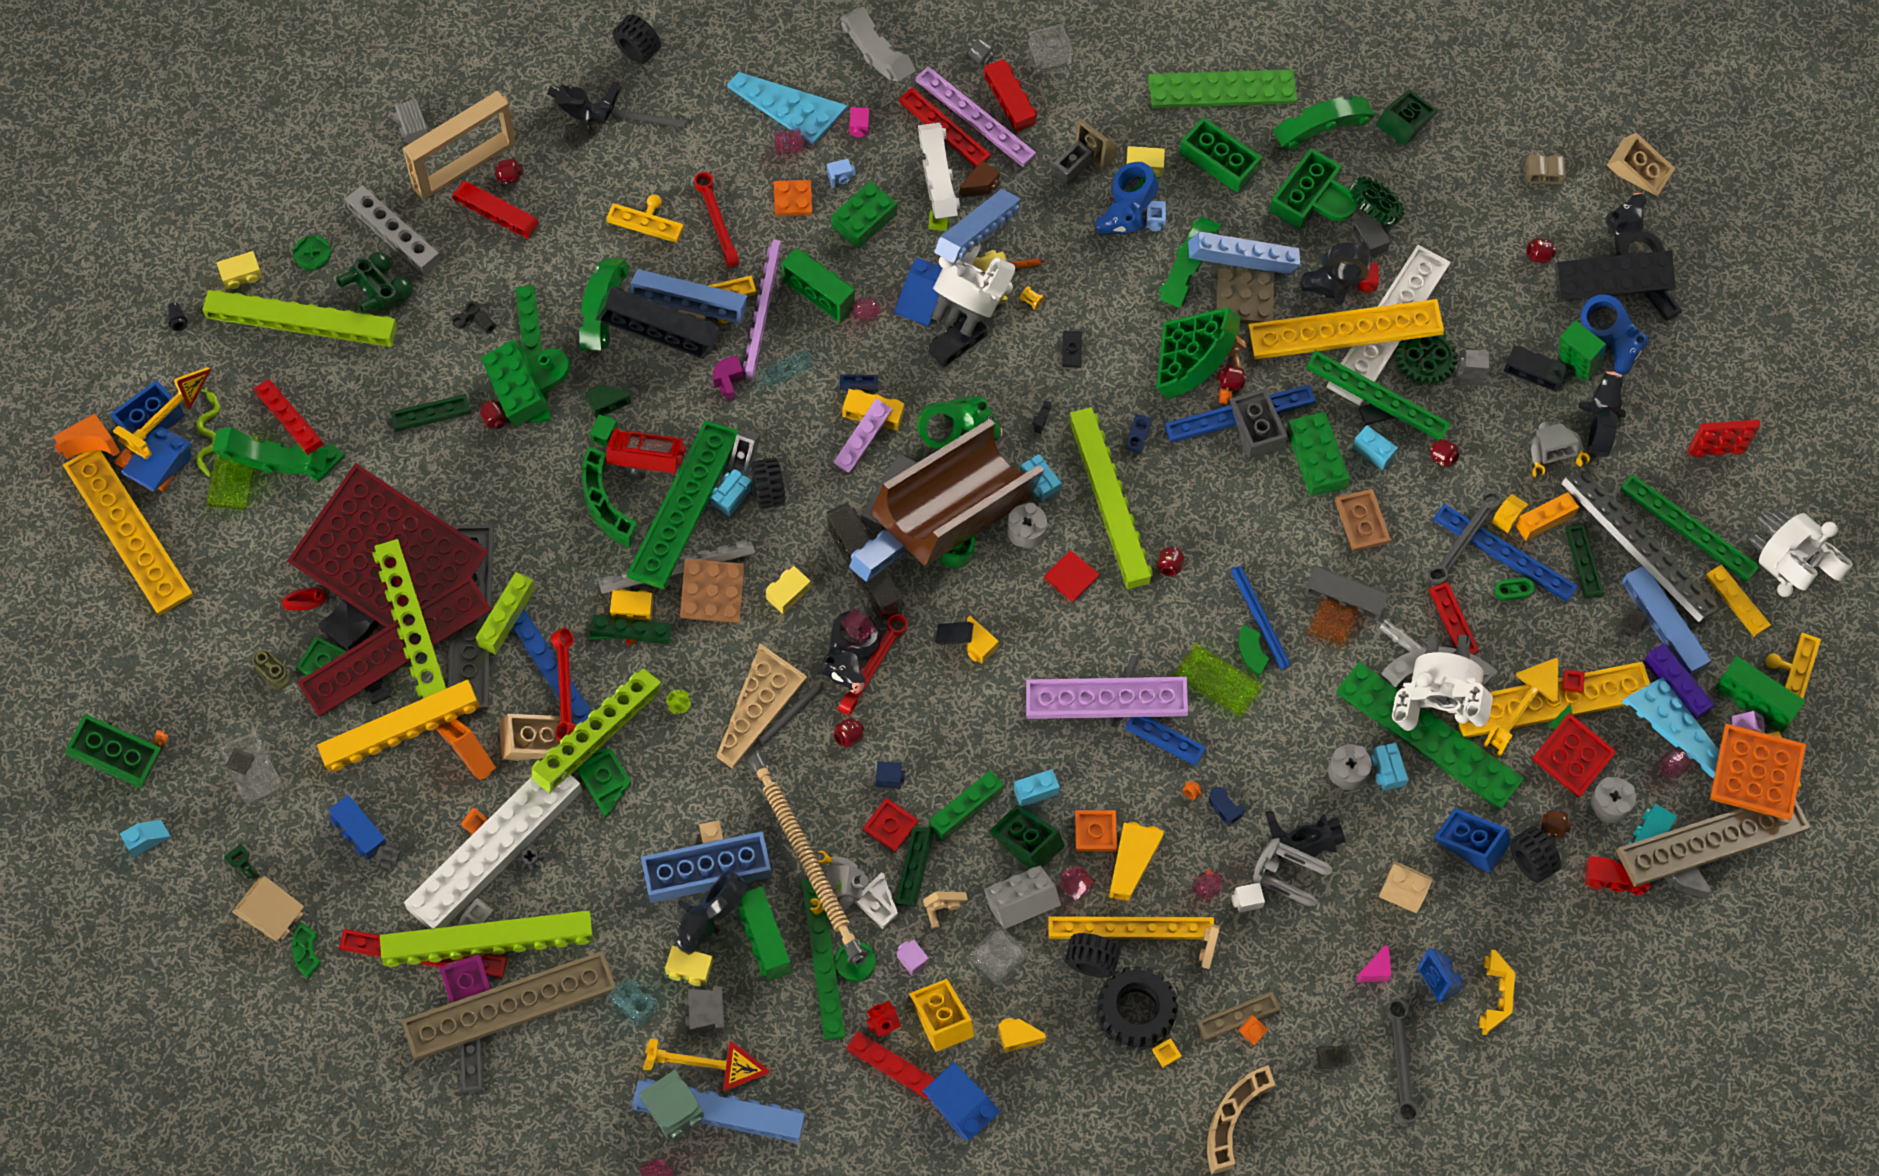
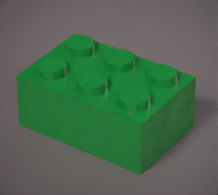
(864, 214)

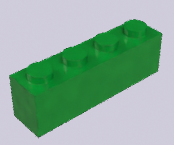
(966, 805)

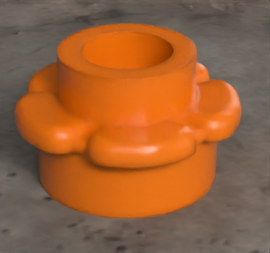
(1224, 395)
(160, 738)
(1192, 787)

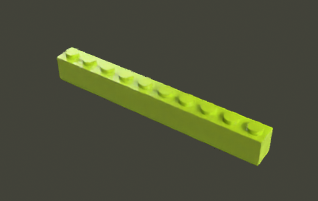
(300, 318)
(1110, 498)
(486, 938)

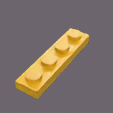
(1737, 600)

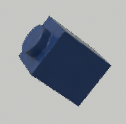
(889, 774)

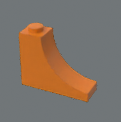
(84, 437)
(467, 747)

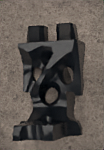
(577, 104)
(1313, 838)

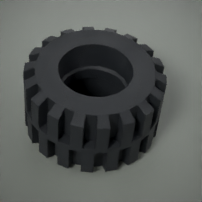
(636, 38)
(768, 483)
(1535, 854)
(1092, 955)

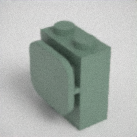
(672, 1105)

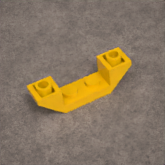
(1498, 967)

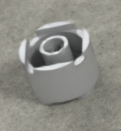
(1027, 525)
(1349, 757)
(1616, 789)

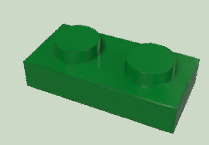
(333, 458)

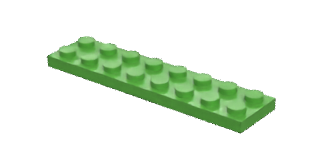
(1222, 88)

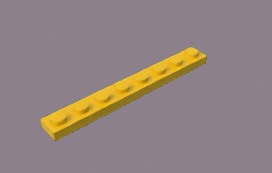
(1131, 927)

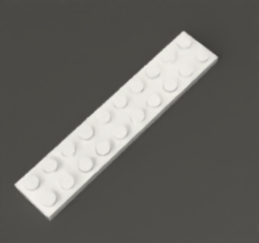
(1412, 284)

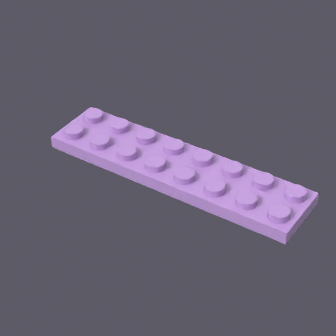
(1106, 697)

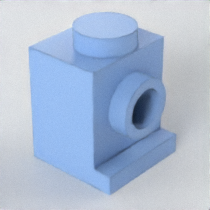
(840, 172)
(1156, 215)

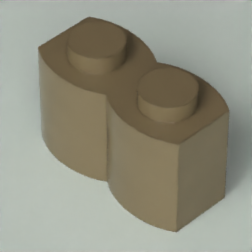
(1545, 169)

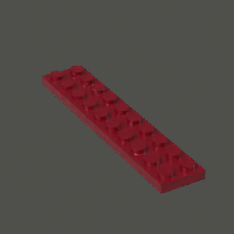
(385, 651)

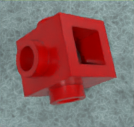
(882, 1019)

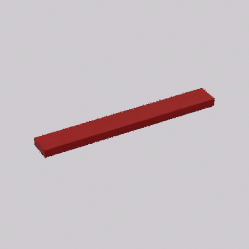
(369, 944)

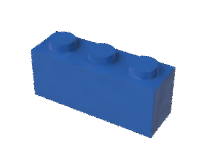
(356, 827)

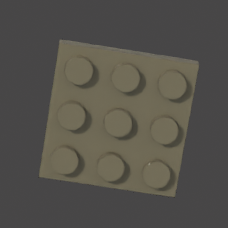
(1246, 293)

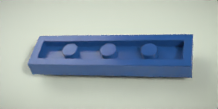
(1166, 738)

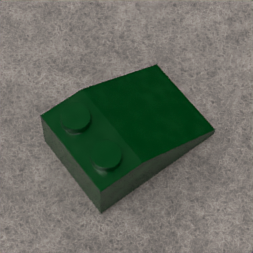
(1406, 117)
(1028, 837)

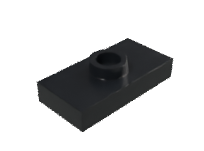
(1072, 349)

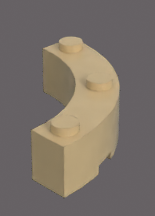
(1223, 1122)

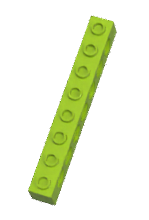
(393, 550)
(551, 778)

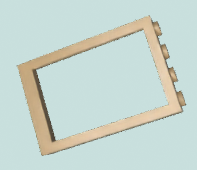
(451, 131)

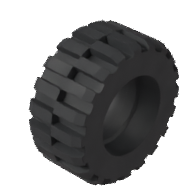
(1148, 984)

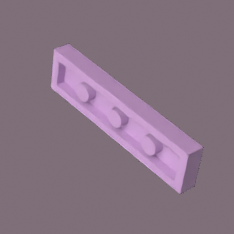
(863, 436)

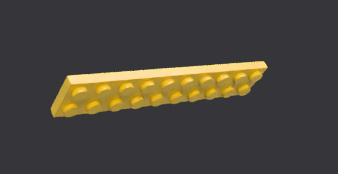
(1346, 329)
(128, 531)
(1602, 691)

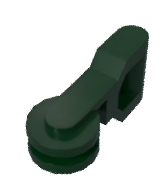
(250, 872)

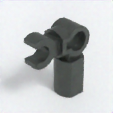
(471, 311)

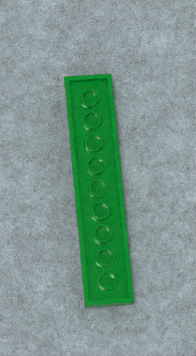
(683, 505)
(1432, 738)

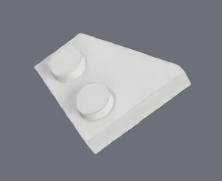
(878, 902)

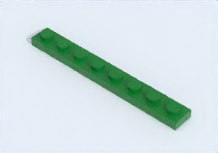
(530, 333)
(1378, 395)
(1689, 527)
(824, 967)

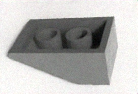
(1258, 423)

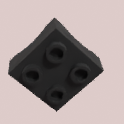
(347, 625)

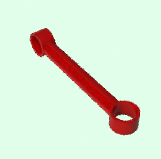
(728, 250)
(564, 681)
(850, 699)

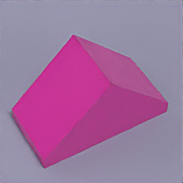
(1378, 968)

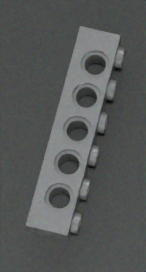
(383, 227)

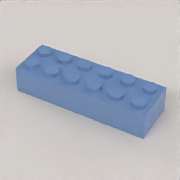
(699, 866)

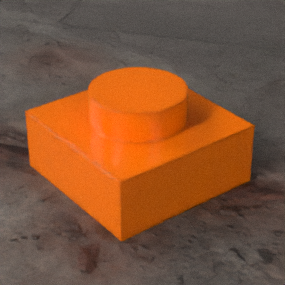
(473, 821)
(1252, 1030)

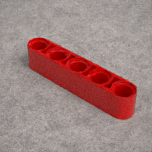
(496, 209)

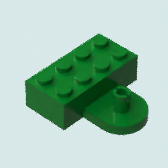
(1311, 189)
(523, 381)

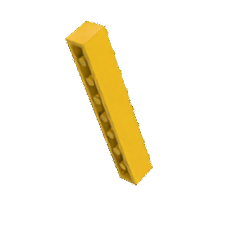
(398, 726)

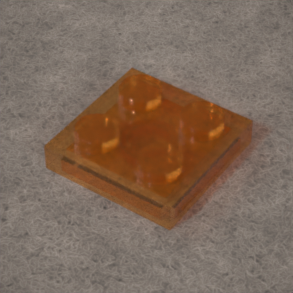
(1332, 622)

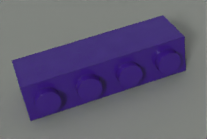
(1664, 664)

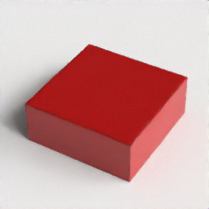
(1573, 681)

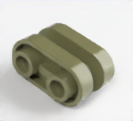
(271, 669)

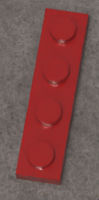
(1451, 615)

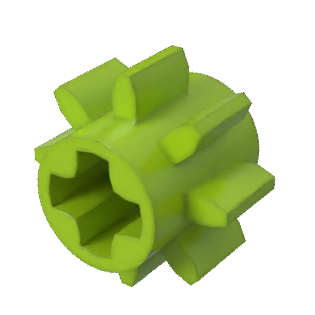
(678, 701)

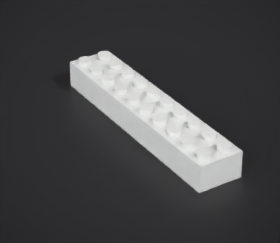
(489, 851)

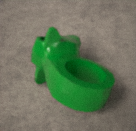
(964, 415)

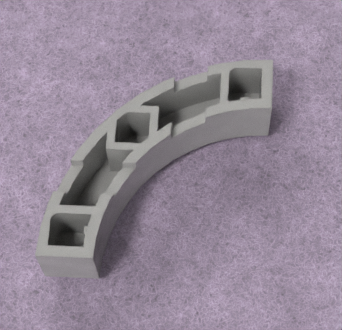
(875, 48)
(1403, 667)

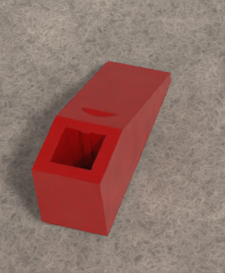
(1607, 873)

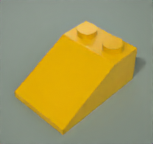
(942, 1015)

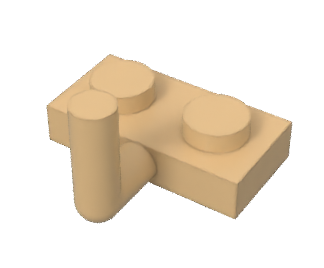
(942, 900)

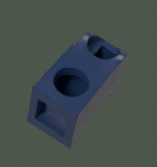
(1138, 433)
(1224, 806)

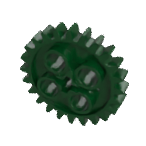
(1377, 200)
(1439, 367)

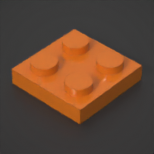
(792, 198)
(1095, 831)

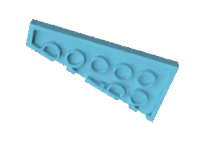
(789, 106)
(1674, 722)

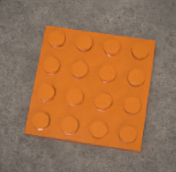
(1757, 772)

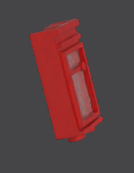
(645, 451)

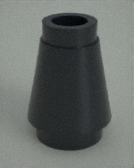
(176, 317)

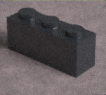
(954, 343)
(1535, 368)

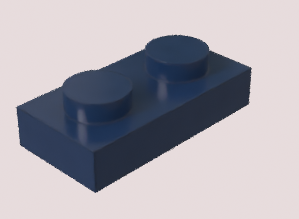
(862, 382)

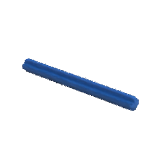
(1261, 618)

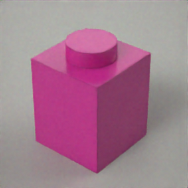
(859, 122)

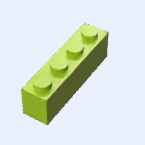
(505, 613)

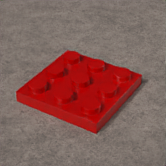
(1723, 438)
(1573, 755)

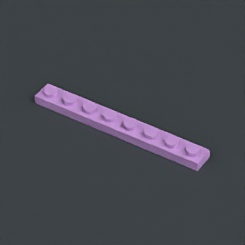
(975, 117)
(760, 316)

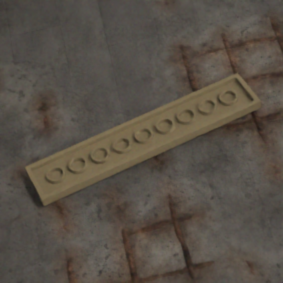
(1706, 843)
(508, 1005)

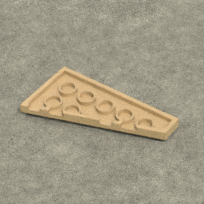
(763, 696)

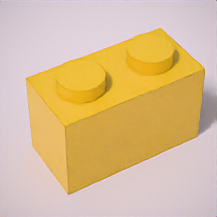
(632, 604)

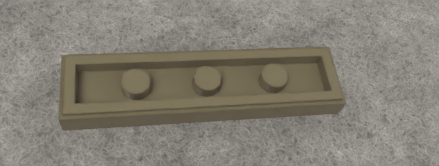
(1236, 1016)

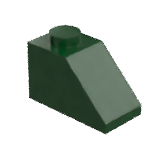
(606, 399)

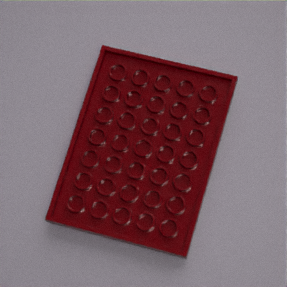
(371, 513)

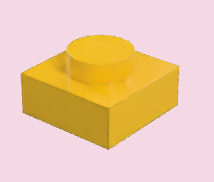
(1166, 1053)

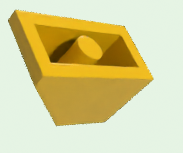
(1509, 513)
(982, 643)
(1019, 1034)

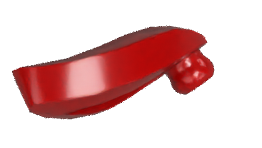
(304, 599)

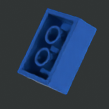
(143, 407)

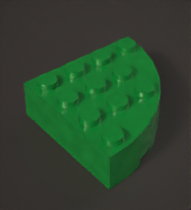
(1194, 349)

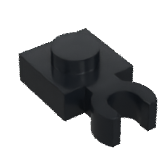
(1040, 419)

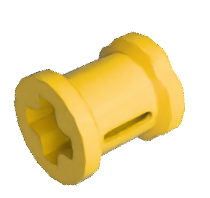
(1031, 297)

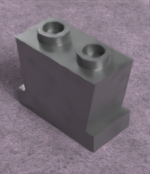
(704, 1010)

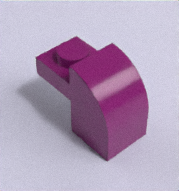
(725, 373)

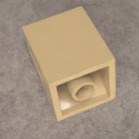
(1405, 887)
(269, 908)

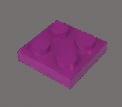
(464, 978)

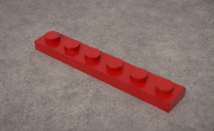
(955, 136)
(288, 416)
(889, 1063)

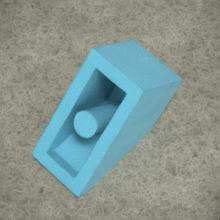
(144, 836)

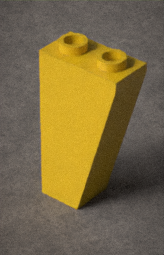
(1133, 857)

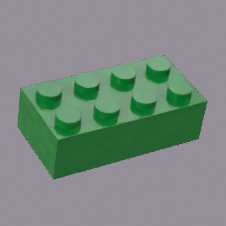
(1220, 155)
(818, 284)
(1581, 351)
(1317, 454)
(1760, 694)
(113, 751)
(765, 936)

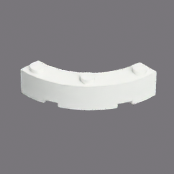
(936, 171)

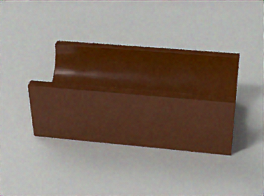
(952, 495)

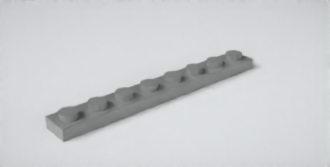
(722, 554)

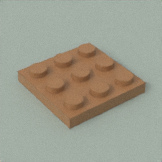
(712, 591)

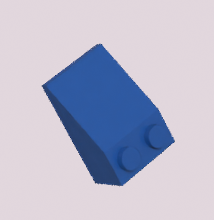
(918, 296)
(168, 456)
(1474, 839)
(1439, 975)
(961, 1102)

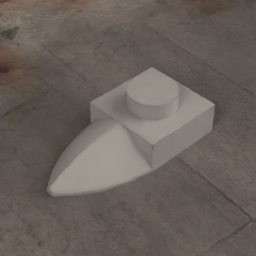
(476, 913)

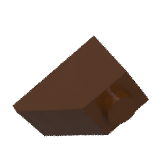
(980, 181)

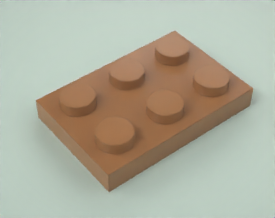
(1362, 520)

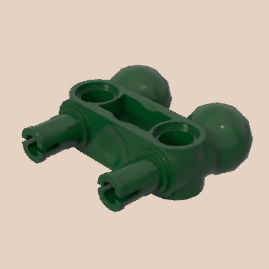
(370, 278)

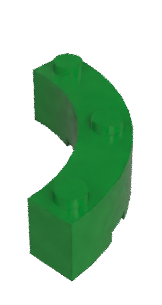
(1321, 118)
(609, 273)
(1178, 281)
(267, 455)
(605, 516)

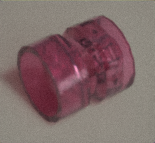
(788, 141)

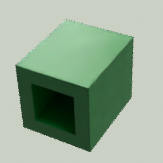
(602, 430)

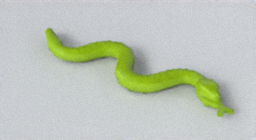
(208, 433)

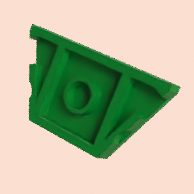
(604, 779)

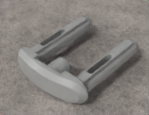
(1266, 862)

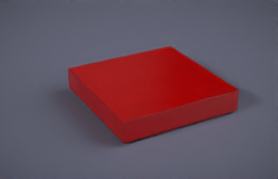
(1071, 576)
(890, 825)

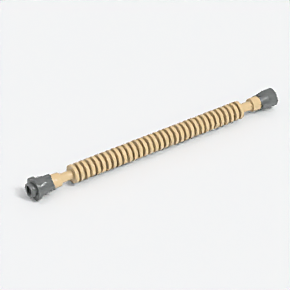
(807, 859)

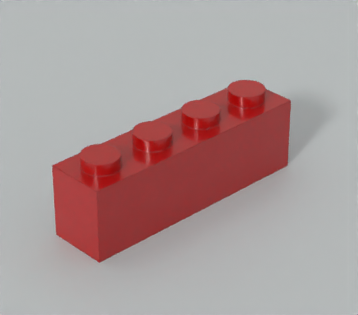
(1010, 95)

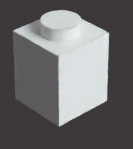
(1248, 897)

